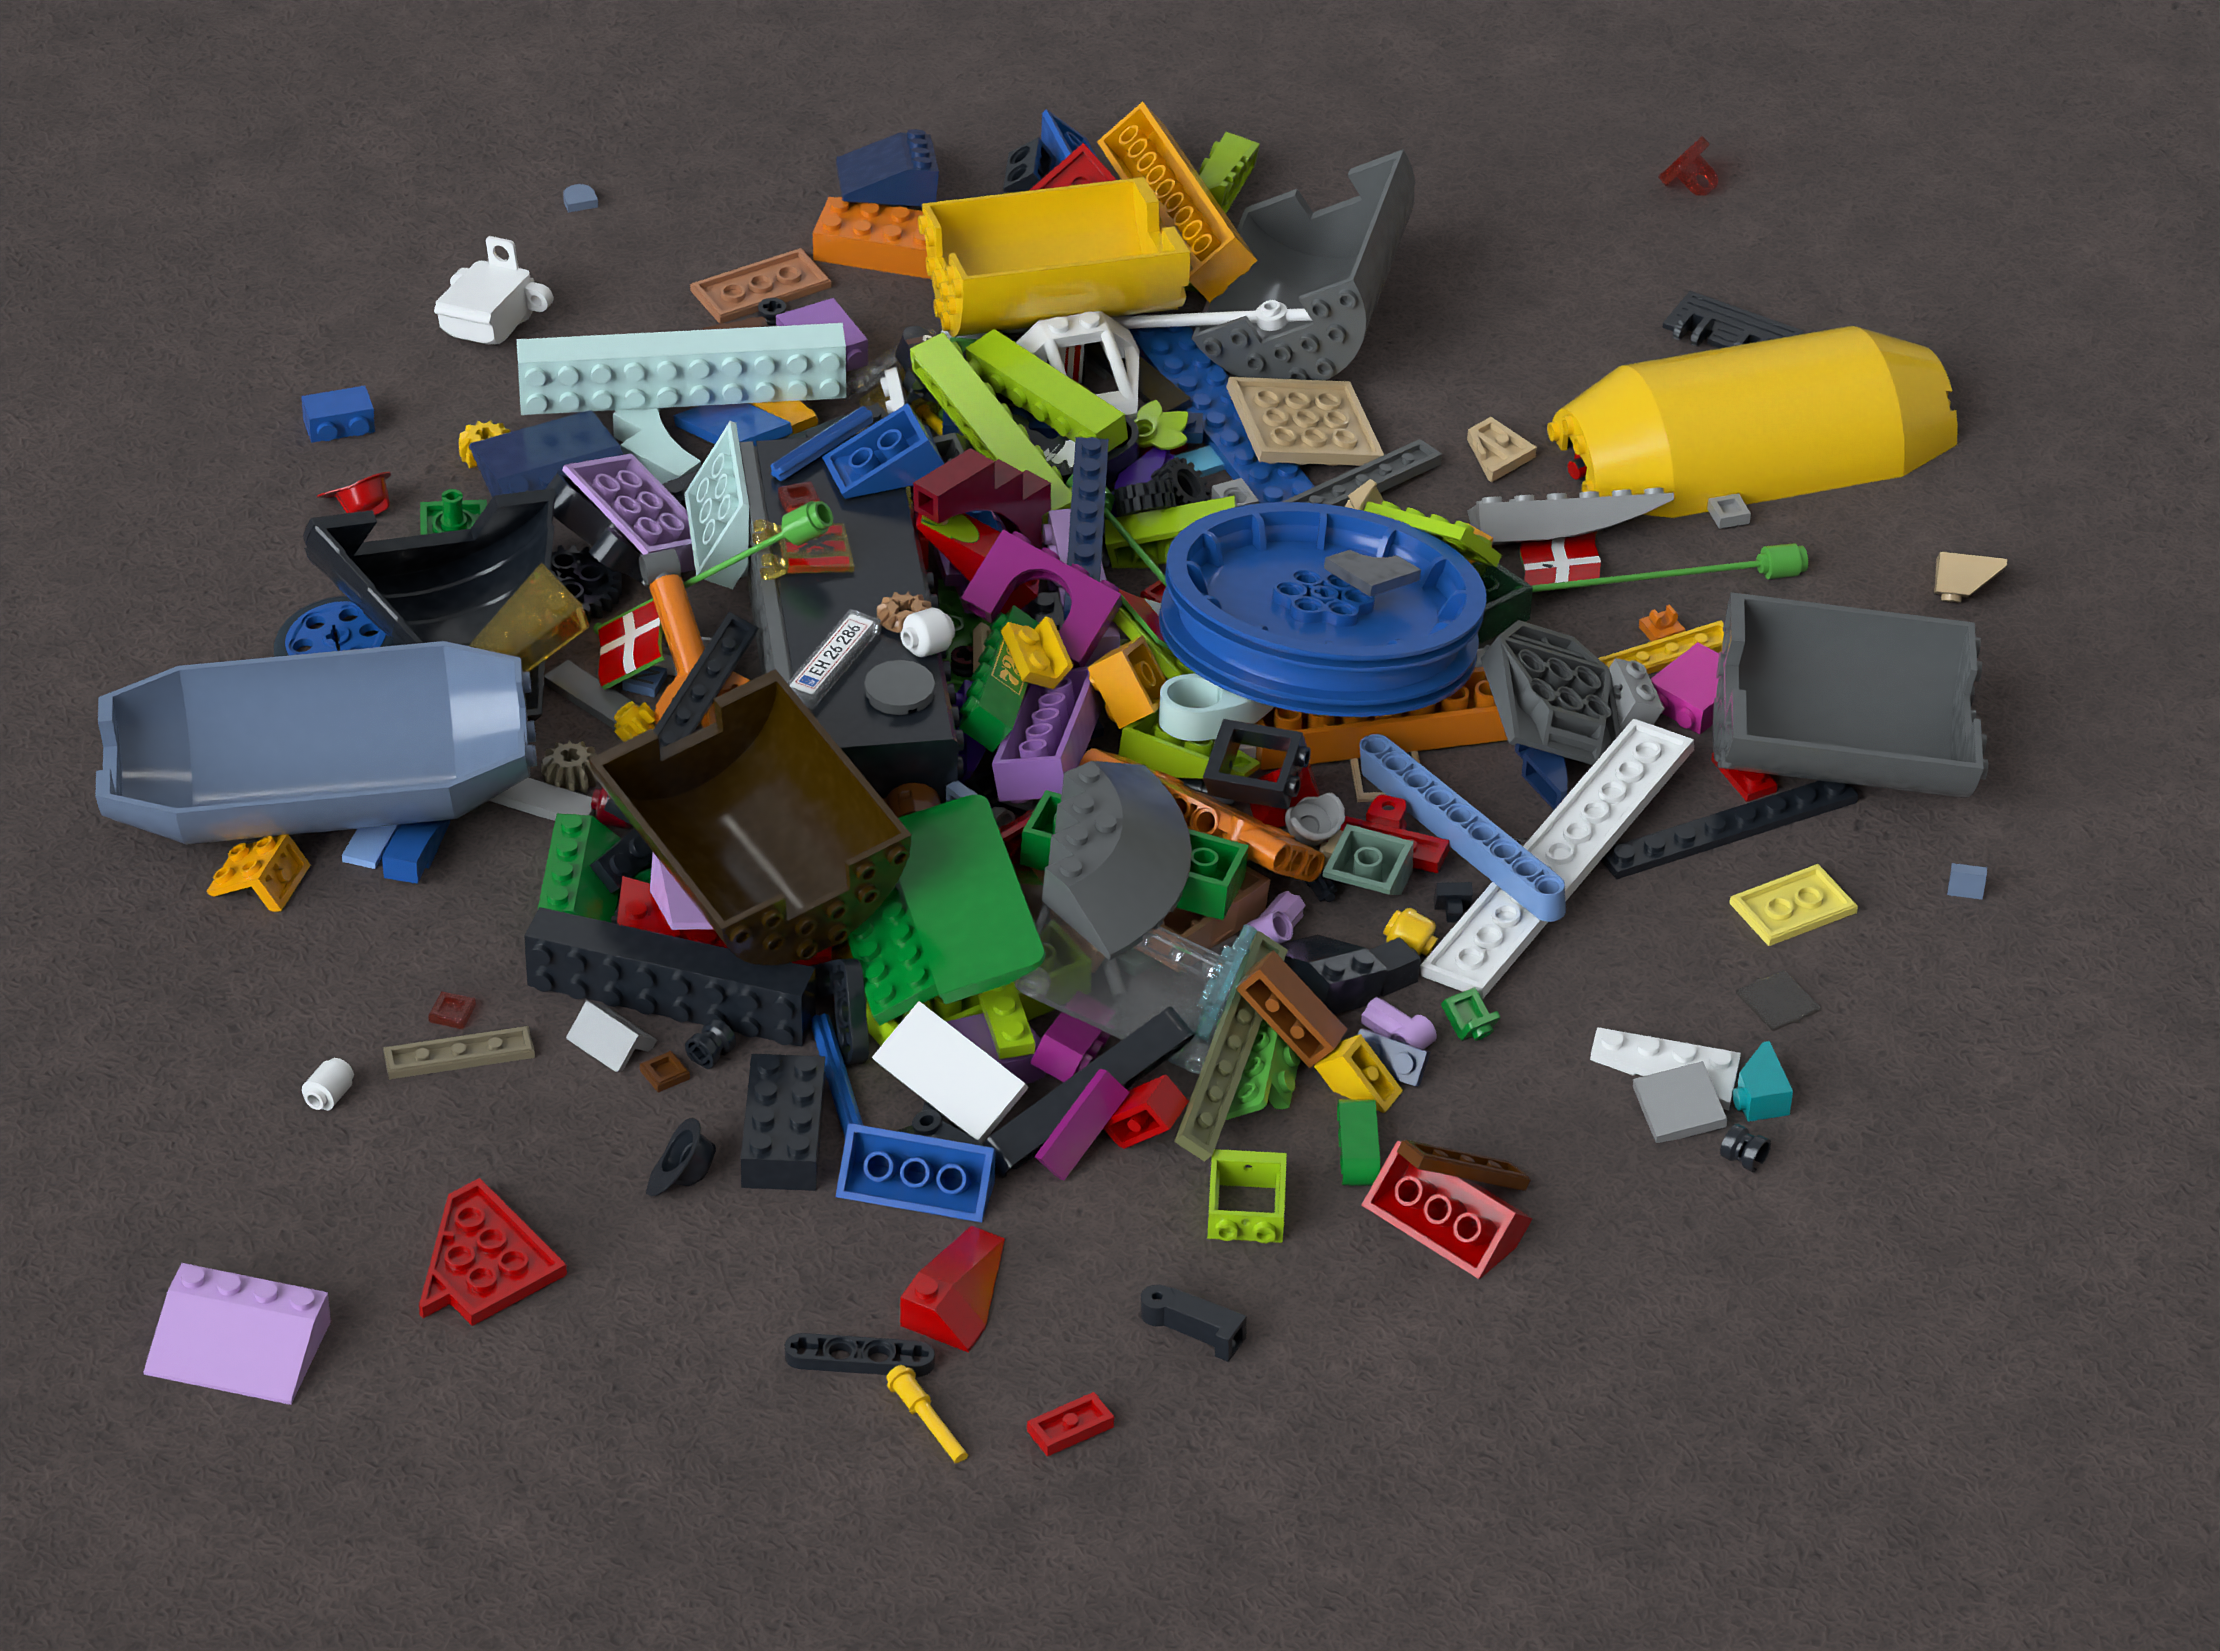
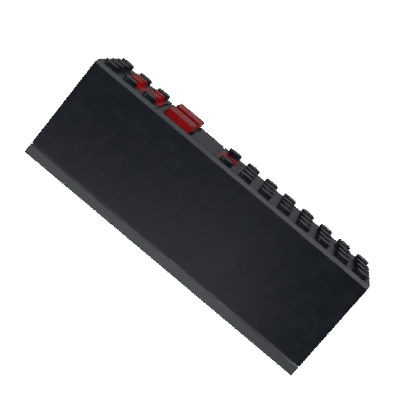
(803, 608)

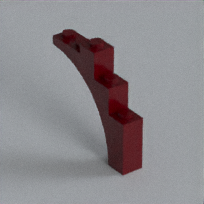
(983, 484)

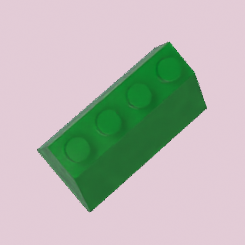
(568, 878)

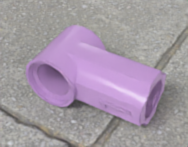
(1280, 917)
(1393, 1023)

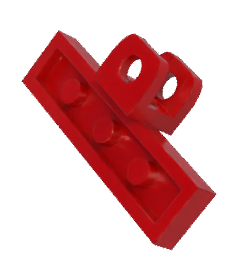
(1428, 851)

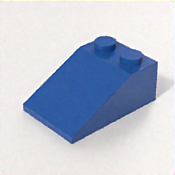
(884, 456)

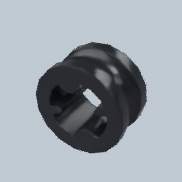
(771, 304)
(962, 661)

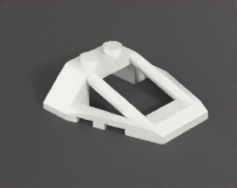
(1090, 327)

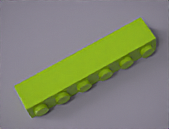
(1045, 391)

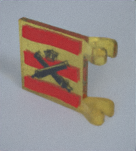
(822, 554)

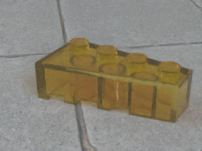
(534, 621)

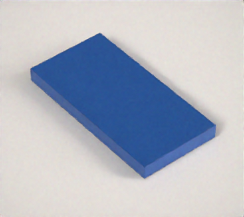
(751, 422)

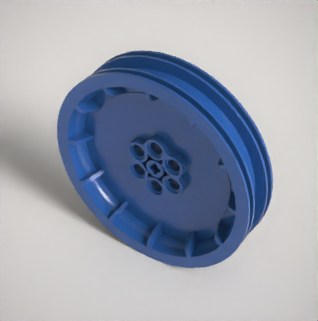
(1276, 627)

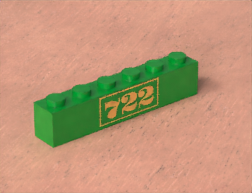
(997, 686)

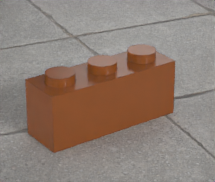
(1291, 1009)

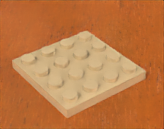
(1304, 421)

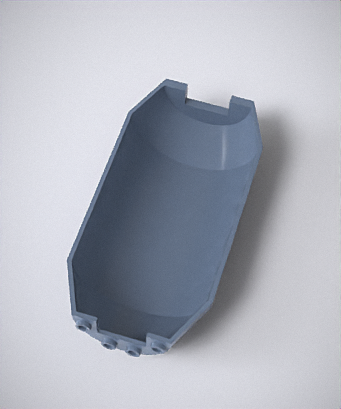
(314, 742)

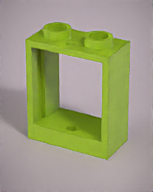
(1267, 1171)

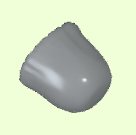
(1315, 819)

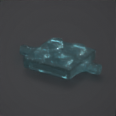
(1217, 989)

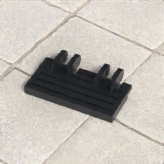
(1722, 323)

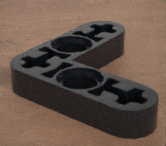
(845, 982)

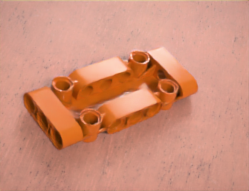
(1267, 844)

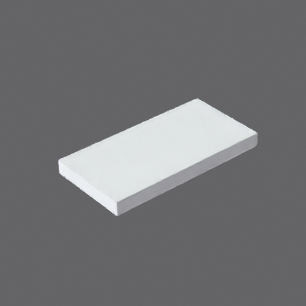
(950, 1072)

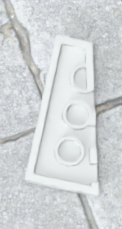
(1651, 1055)

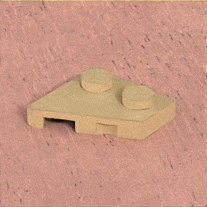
(1499, 448)

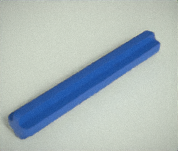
(821, 443)

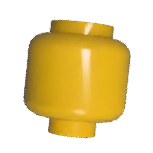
(1413, 929)

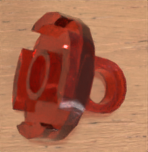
(1689, 166)

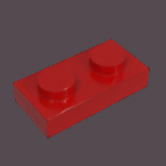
(1749, 784)
(1070, 1424)

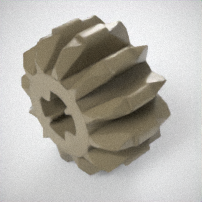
(569, 766)

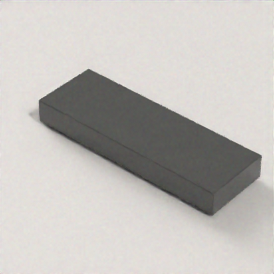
(585, 692)

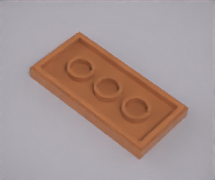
(741, 290)

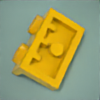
(1038, 652)

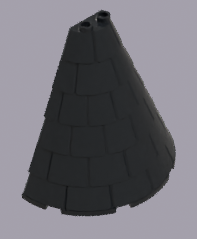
(442, 581)

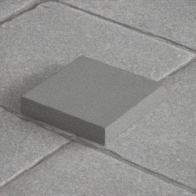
(1679, 1102)

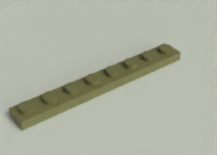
(1224, 1061)

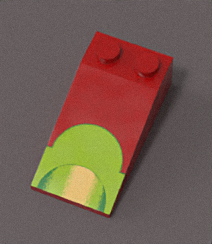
(966, 545)

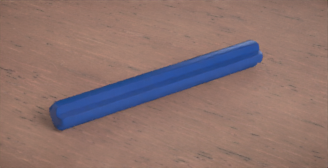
(836, 1071)

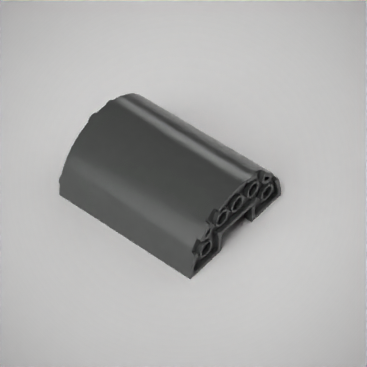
(1314, 261)
(1849, 696)

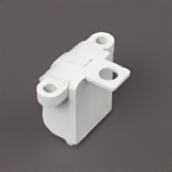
(491, 297)

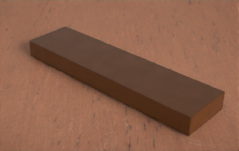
(1464, 1165)

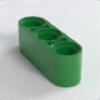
(1358, 1141)

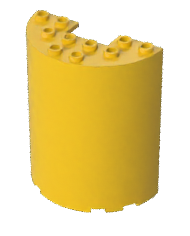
(1051, 255)

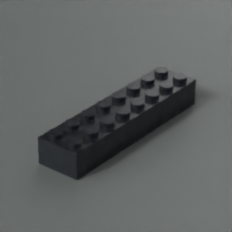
(668, 976)

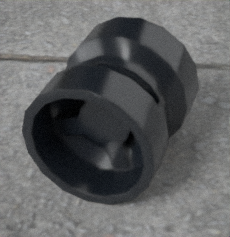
(714, 1040)
(1745, 1147)

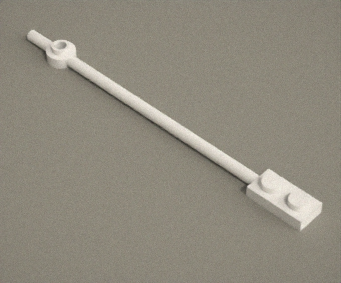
(1268, 316)

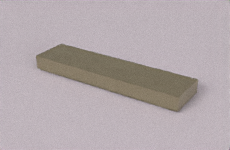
(458, 1052)

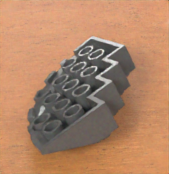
(1116, 855)

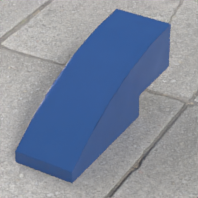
(413, 850)

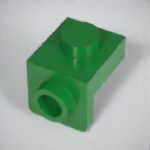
(1469, 1015)

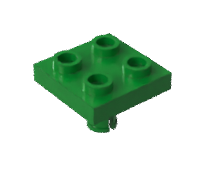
(450, 513)

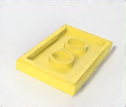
(1793, 904)

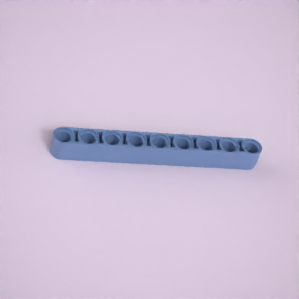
(1465, 827)

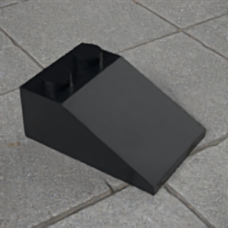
(1336, 971)

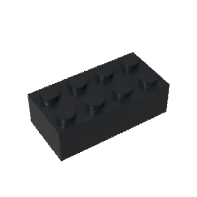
(783, 1122)

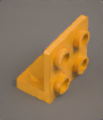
(268, 866)

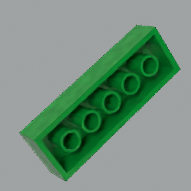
(1214, 873)

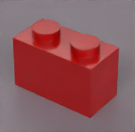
(1146, 1112)

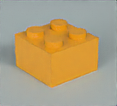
(1128, 681)

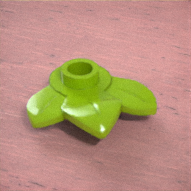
(1161, 428)

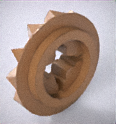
(889, 609)

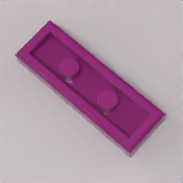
(1081, 1124)

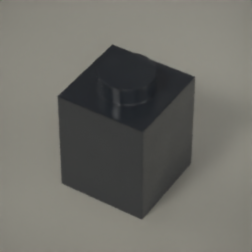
(1401, 965)

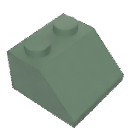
(1371, 860)

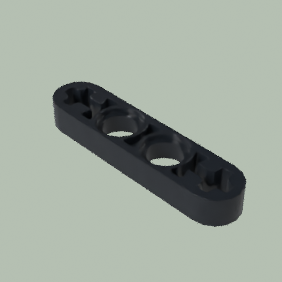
(860, 1350)

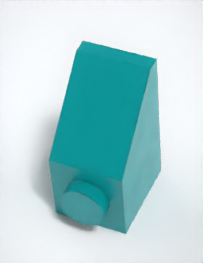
(1763, 1086)

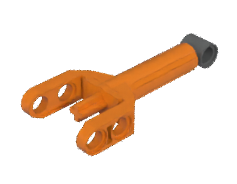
(663, 574)

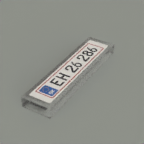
(833, 656)

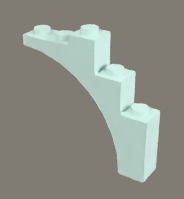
(651, 444)

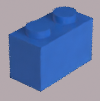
(338, 414)

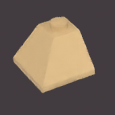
(1964, 574)

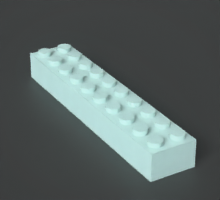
(681, 368)

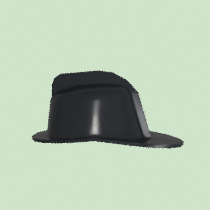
(684, 1160)

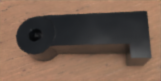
(1194, 1318)

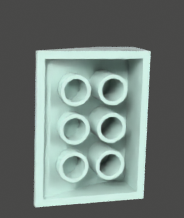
(720, 510)

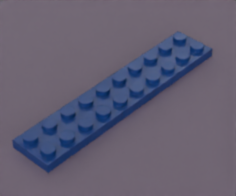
(1205, 382)

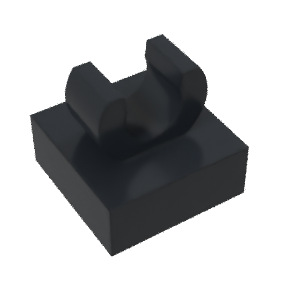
(1453, 898)

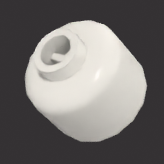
(927, 632)

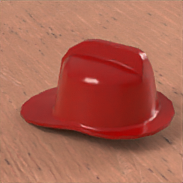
(363, 495)

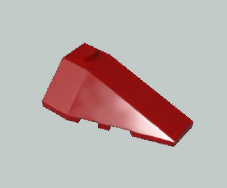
(954, 1290)

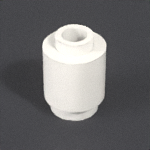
(328, 1084)

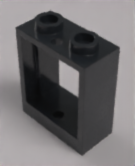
(1250, 790)

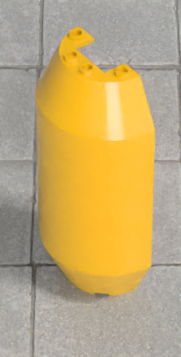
(1762, 419)

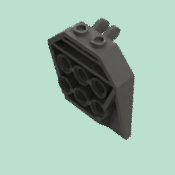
(1552, 692)

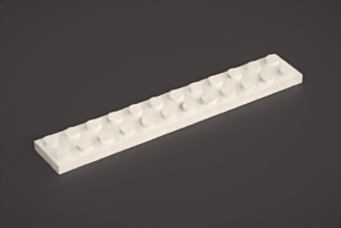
(1568, 843)

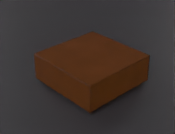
(664, 1071)

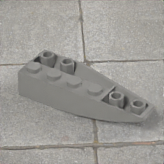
(1560, 517)

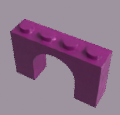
(1016, 561)

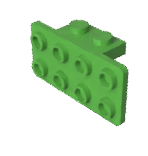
(1267, 1075)

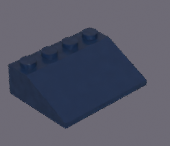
(891, 171)
(535, 454)

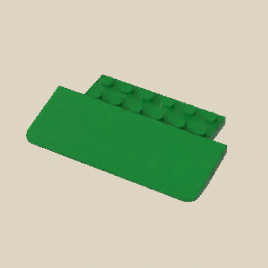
(951, 919)

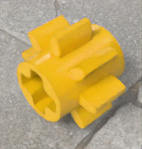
(633, 720)

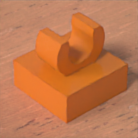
(1661, 624)

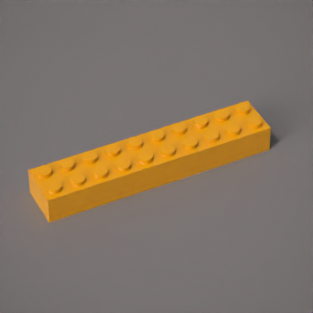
(1146, 149)

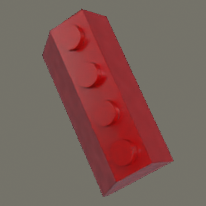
(1447, 1214)

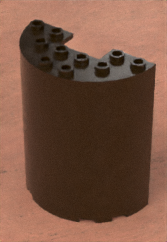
(762, 823)

